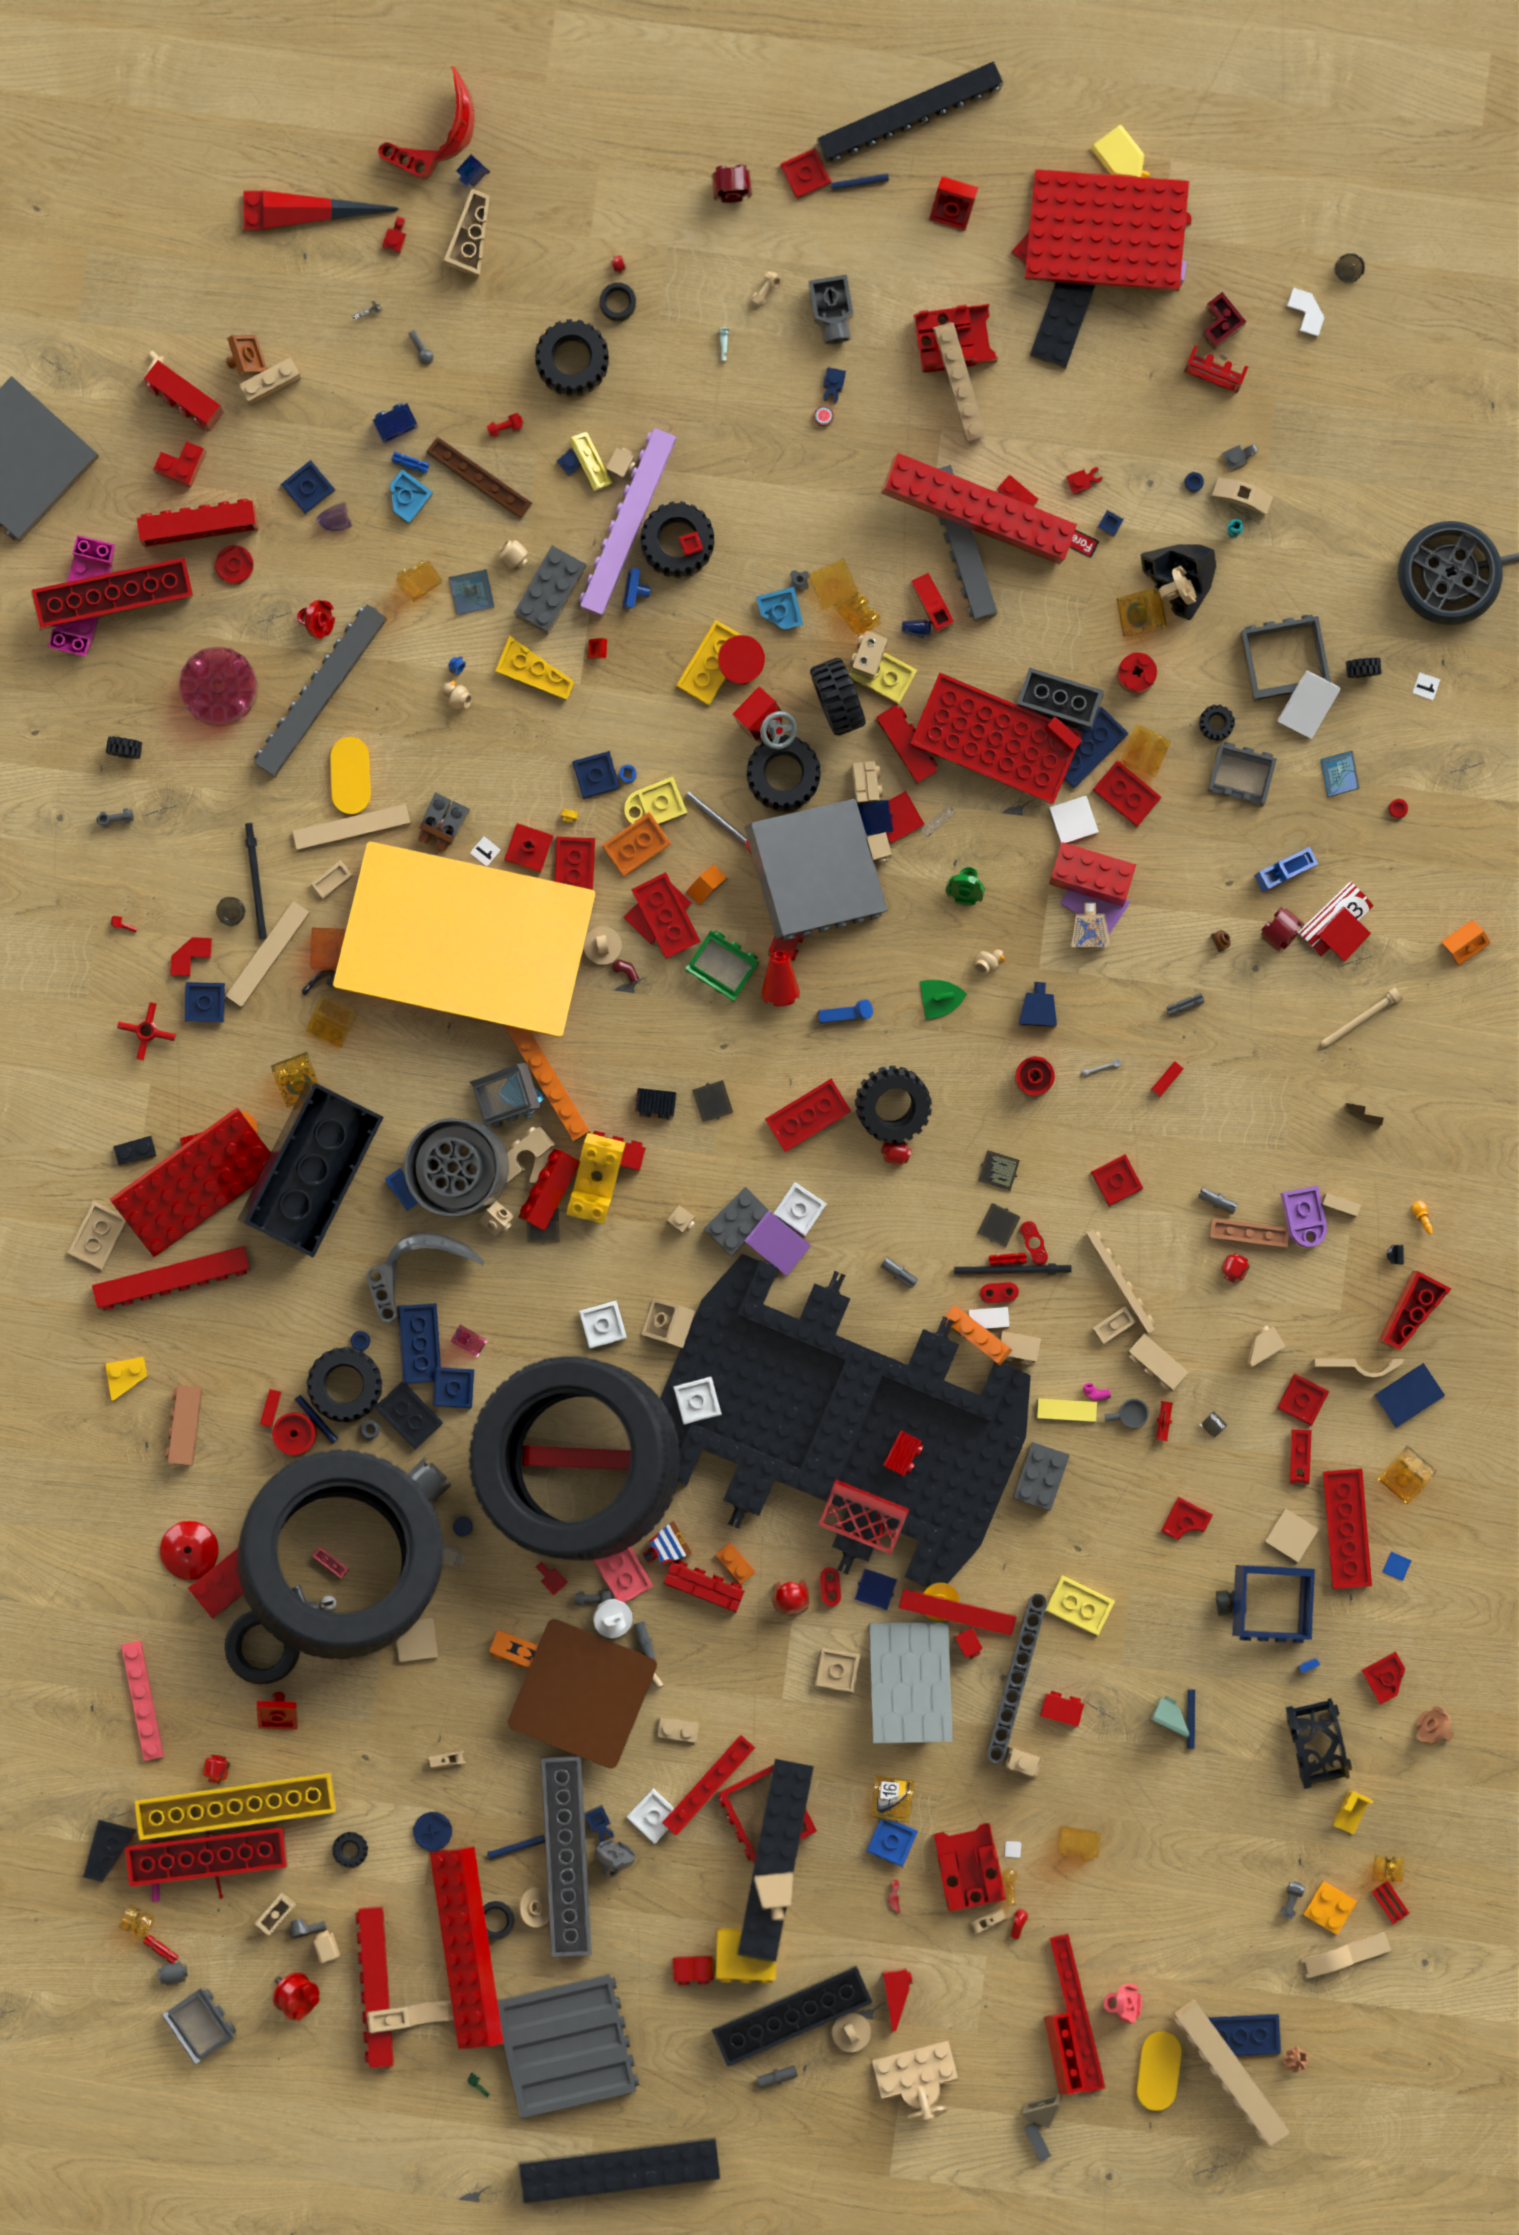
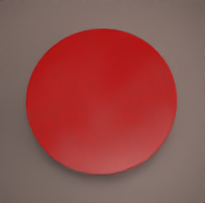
(741, 659)

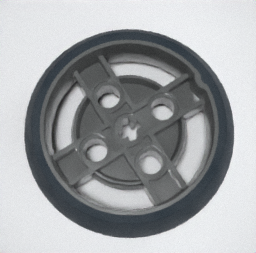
(1418, 555)

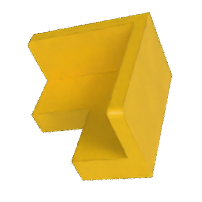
(1351, 1811)

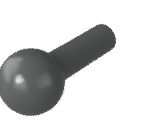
(425, 356)

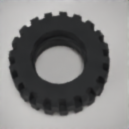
(567, 332)
(670, 514)
(837, 696)
(784, 799)
(906, 1125)
(344, 1411)

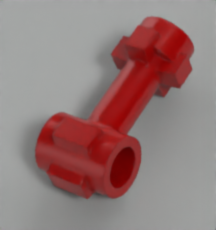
(515, 422)

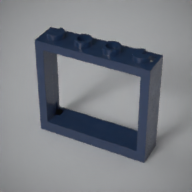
(1305, 1603)

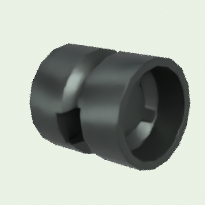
(1221, 1600)

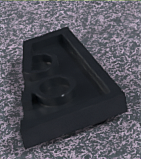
(106, 1848)

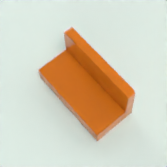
(1466, 942)

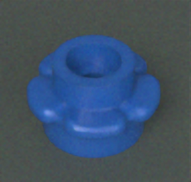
(456, 665)

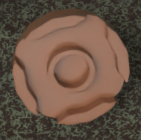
(1434, 1726)

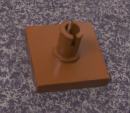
(245, 354)

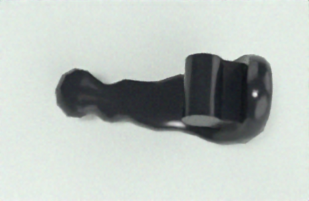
(317, 977)

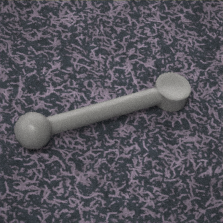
(1116, 1063)

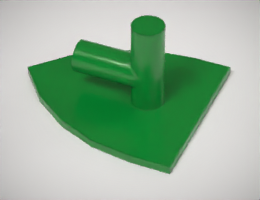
(940, 997)

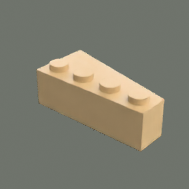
(468, 239)

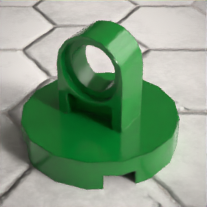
(965, 888)

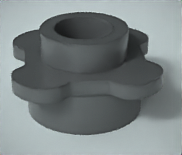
(804, 578)

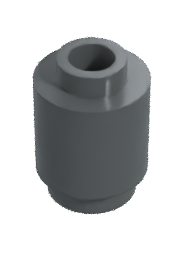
(172, 1973)

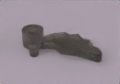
(376, 308)

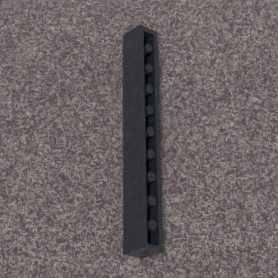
(910, 112)

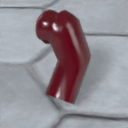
(626, 967)

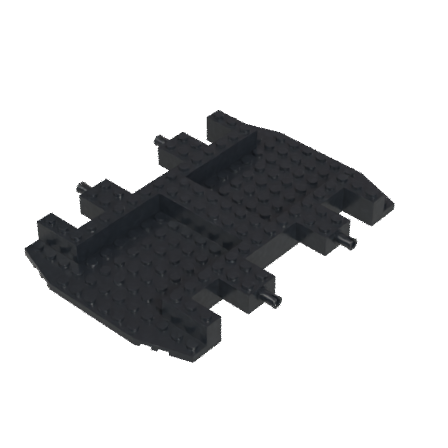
(829, 1410)

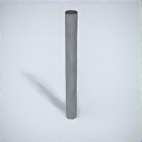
(717, 818)

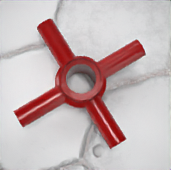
(138, 1030)

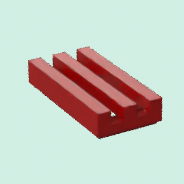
(1381, 1888)

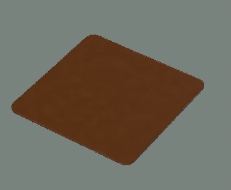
(582, 1693)

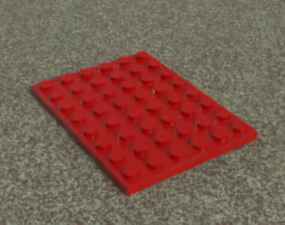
(1107, 230)

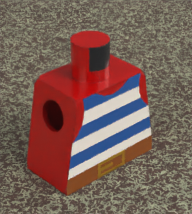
(667, 1545)

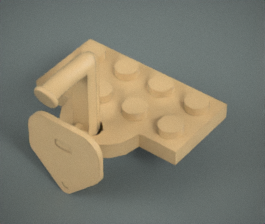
(917, 2075)

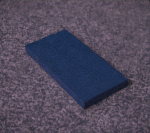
(1094, 747)
(418, 1342)
(1250, 2033)

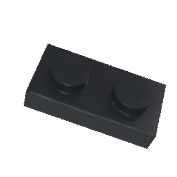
(135, 1150)

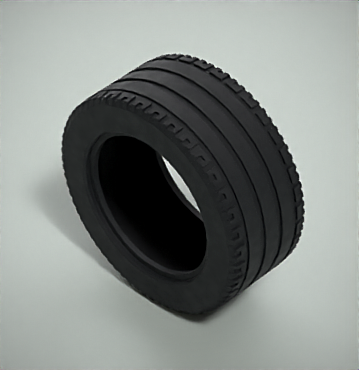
(499, 1445)
(355, 1477)

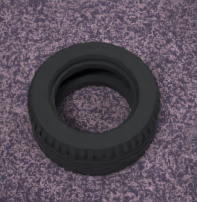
(242, 1668)

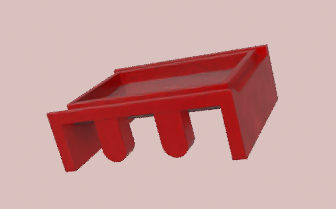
(1215, 373)

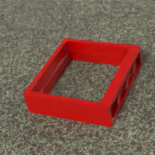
(733, 1819)

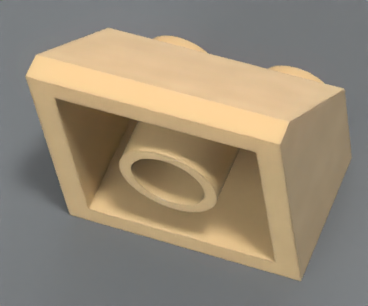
(668, 1322)
(1264, 1345)

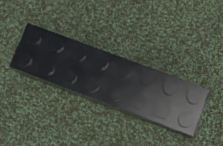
(791, 2015)

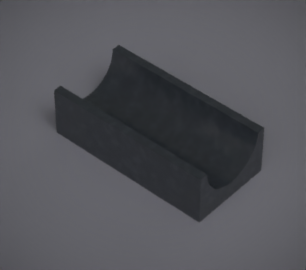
(310, 1168)

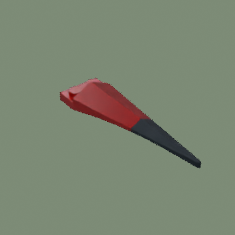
(274, 210)

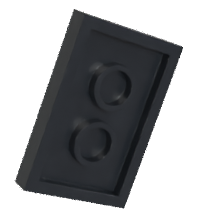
(409, 1415)

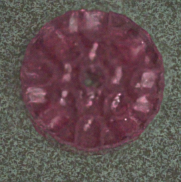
(213, 667)

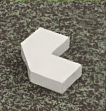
(1306, 303)

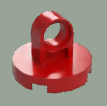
(317, 619)

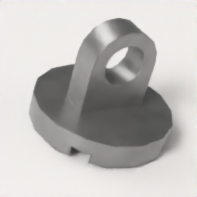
(614, 1857)

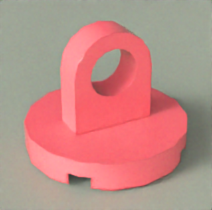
(1128, 2003)

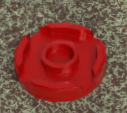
(234, 564)

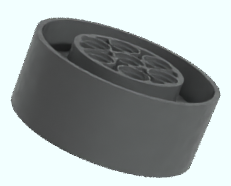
(485, 1152)

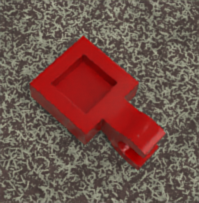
(394, 237)
(552, 1579)

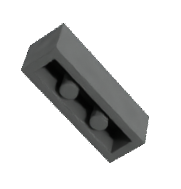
(1037, 2141)

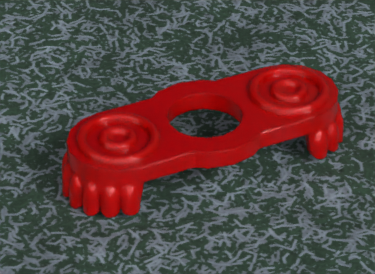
(1039, 1254)

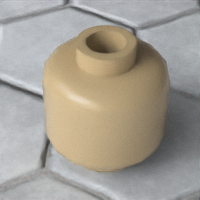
(513, 554)

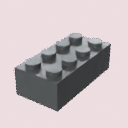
(550, 589)
(1061, 698)

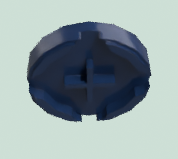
(432, 1831)

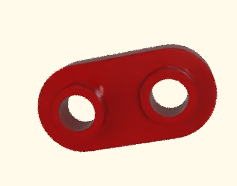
(999, 1292)
(830, 1586)

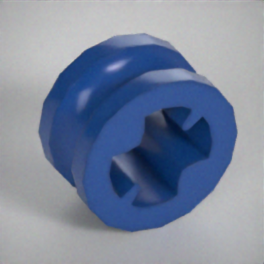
(621, 773)

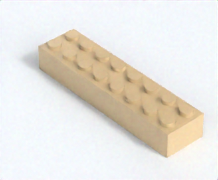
(1230, 2070)

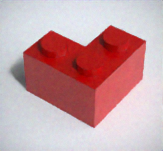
(182, 469)

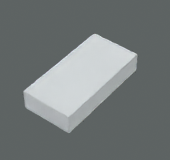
(991, 1317)

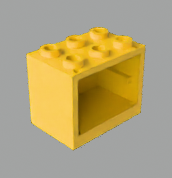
(738, 1967)

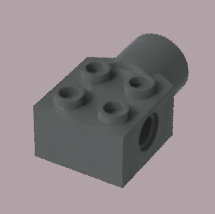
(832, 307)

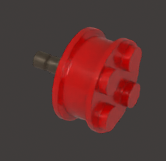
(295, 1995)

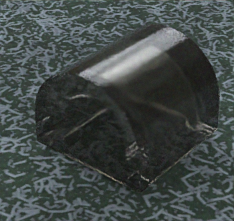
(1213, 1424)

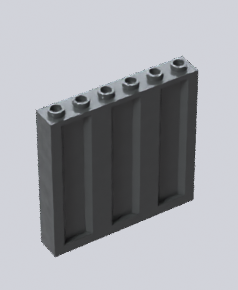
(566, 2045)

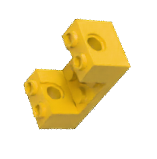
(593, 1196)

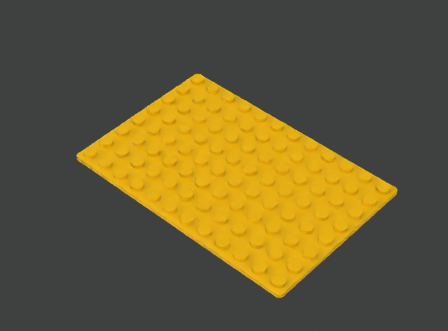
(464, 939)

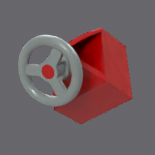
(763, 719)

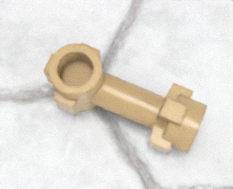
(772, 280)

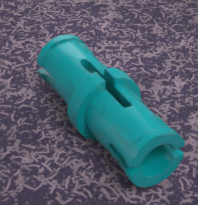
(1232, 532)

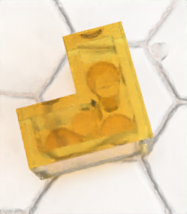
(418, 581)

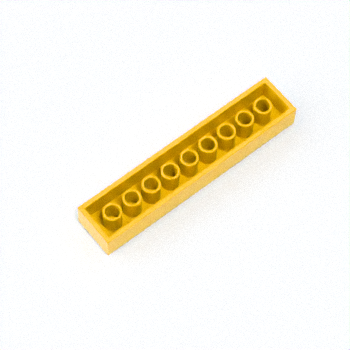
(235, 1806)

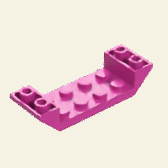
(89, 560)

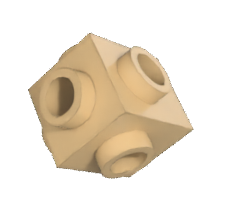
(496, 1219)

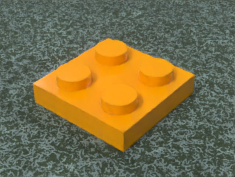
(1330, 1907)

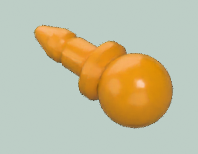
(1419, 1209)

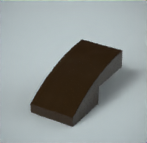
(1359, 1112)

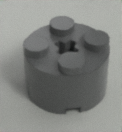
(429, 1479)

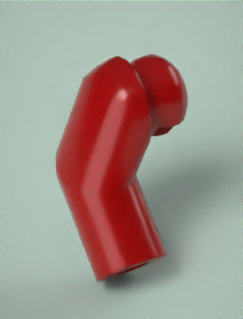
(1020, 1919)

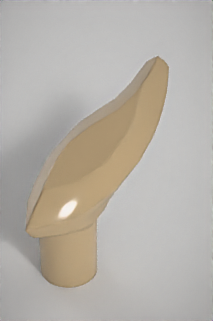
(153, 357)

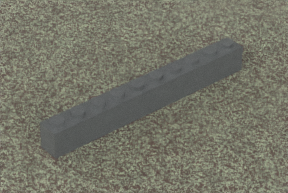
(320, 691)

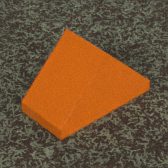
(706, 884)

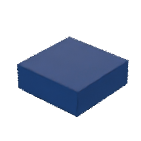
(1308, 1665)

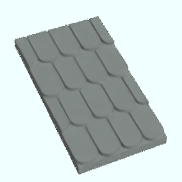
(910, 1682)

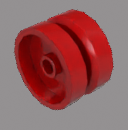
(306, 1433)

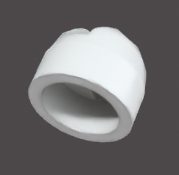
(326, 1599)

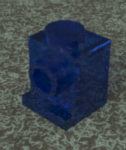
(471, 171)

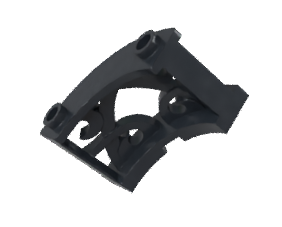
(1296, 1726)

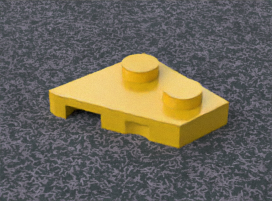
(125, 1375)

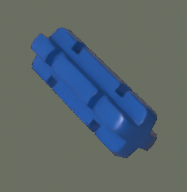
(410, 462)

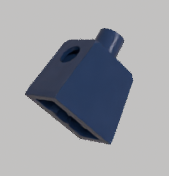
(1038, 1008)

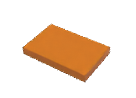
(636, 844)

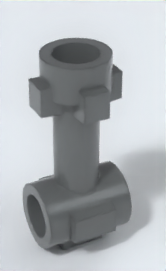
(104, 819)
(581, 1599)
(1295, 1890)

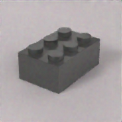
(736, 1221)
(1041, 1476)

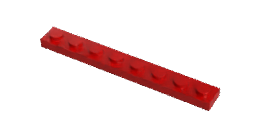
(1075, 2004)

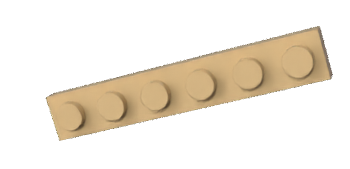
(1117, 1274)

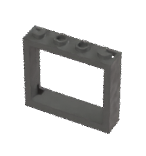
(1271, 627)

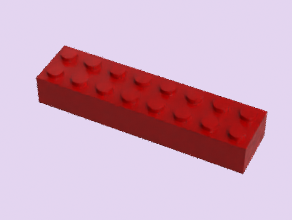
(111, 593)
(206, 1856)

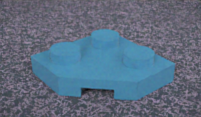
(408, 496)
(781, 608)

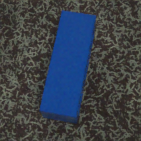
(837, 1014)

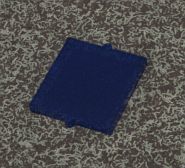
(876, 817)
(875, 1589)

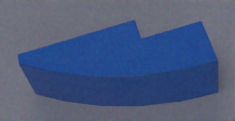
(1285, 869)

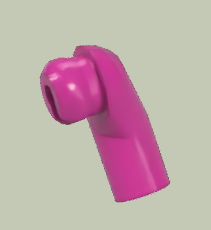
(1094, 1394)

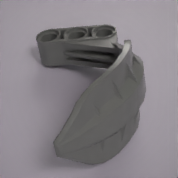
(388, 1268)

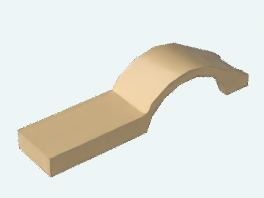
(1394, 1363)
(1346, 1955)
(409, 2015)

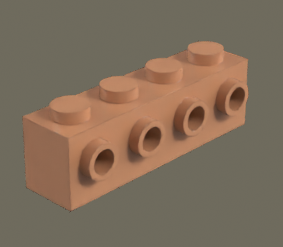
(185, 1424)

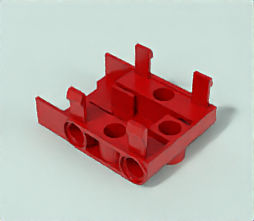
(971, 333)
(968, 1858)

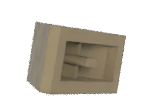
(1042, 2110)

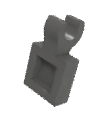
(1237, 457)

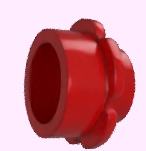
(618, 264)

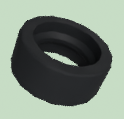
(617, 286)
(510, 1919)

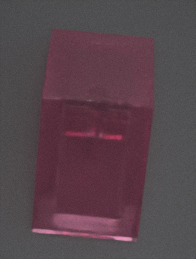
(468, 1340)

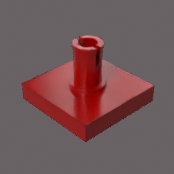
(529, 847)
(277, 1713)

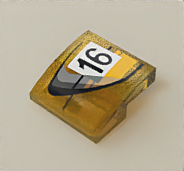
(892, 1799)

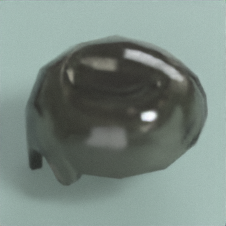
(1349, 267)
(230, 911)

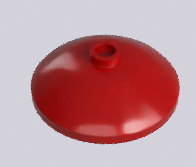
(203, 1553)

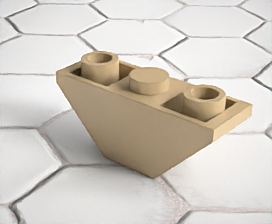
(1242, 494)

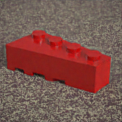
(1413, 1307)

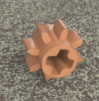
(1295, 2059)

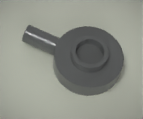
(1132, 1413)

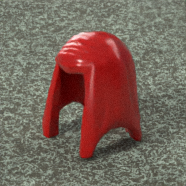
(790, 1597)

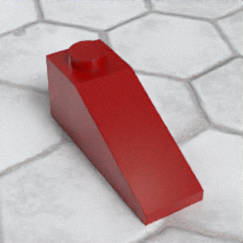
(897, 1990)

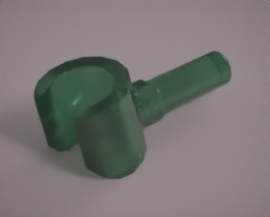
(473, 2080)

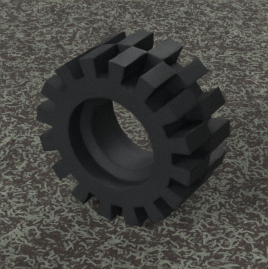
(1363, 667)
(1228, 722)
(124, 747)
(338, 1849)

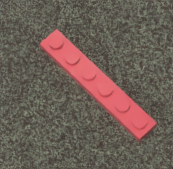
(142, 1700)

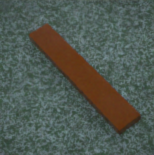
(479, 477)

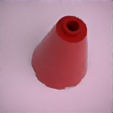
(780, 981)

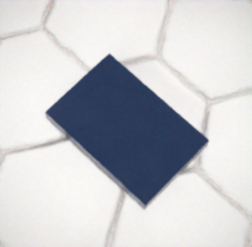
(1409, 1395)

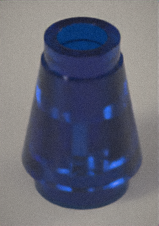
(917, 628)

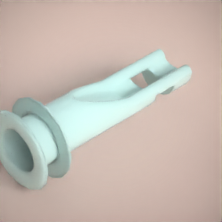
(723, 340)

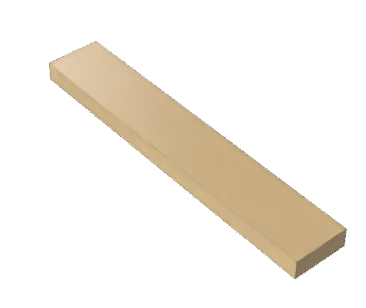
(351, 827)
(267, 954)

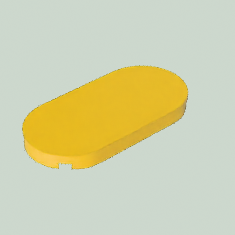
(350, 775)
(1159, 2070)

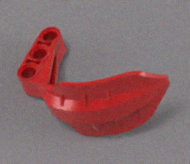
(457, 138)

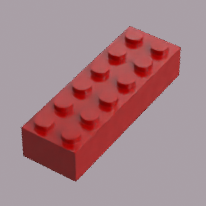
(197, 523)

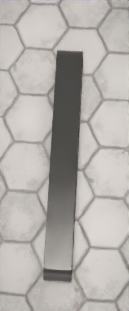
(1012, 1687)

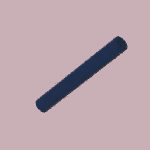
(860, 181)
(316, 1419)
(1191, 1718)
(516, 1847)

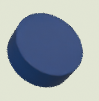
(863, 1009)

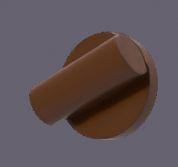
(1221, 940)

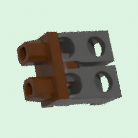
(441, 827)

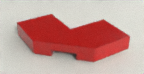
(182, 957)

